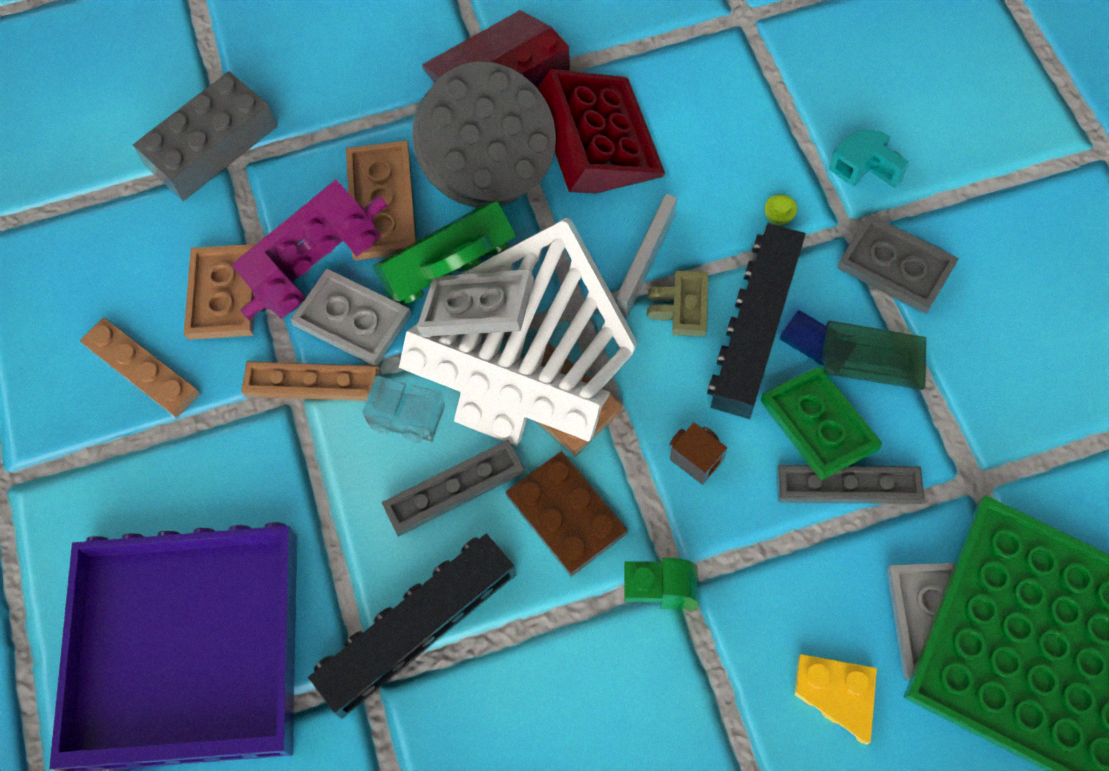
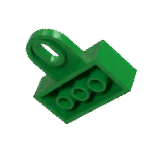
(445, 251)

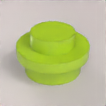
(780, 209)

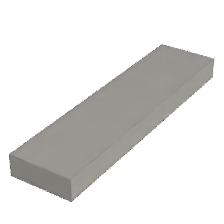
(646, 254)

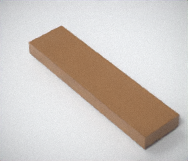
(308, 380)

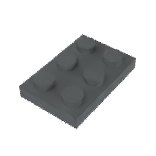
(897, 263)

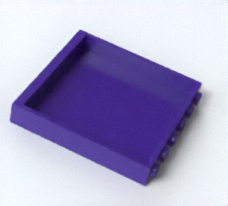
(177, 649)

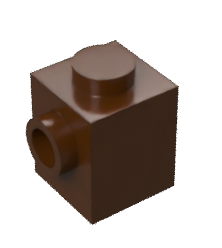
(697, 452)

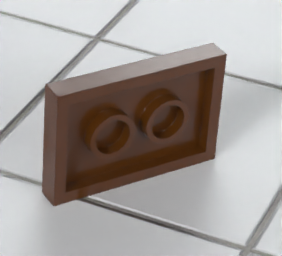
(566, 513)

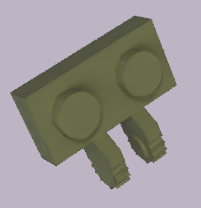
(689, 305)

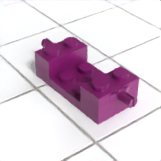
(279, 260)

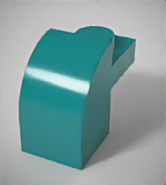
(868, 152)

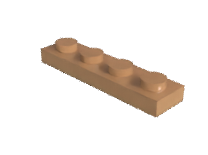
(140, 367)

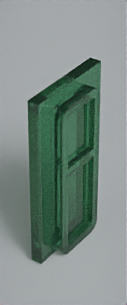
(874, 355)

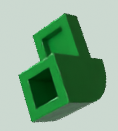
(668, 582)

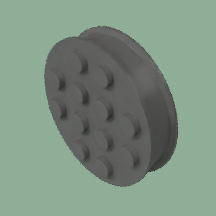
(483, 134)

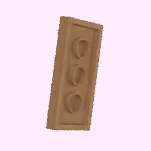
(384, 172)

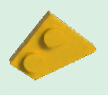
(840, 691)

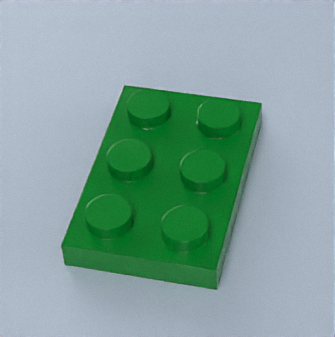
(821, 422)

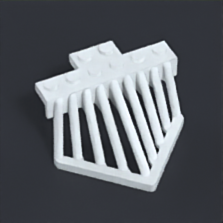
(506, 390)

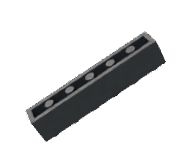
(757, 321)
(412, 625)

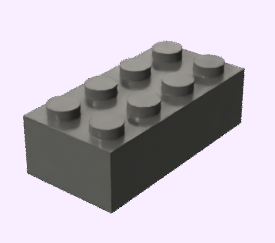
(205, 135)

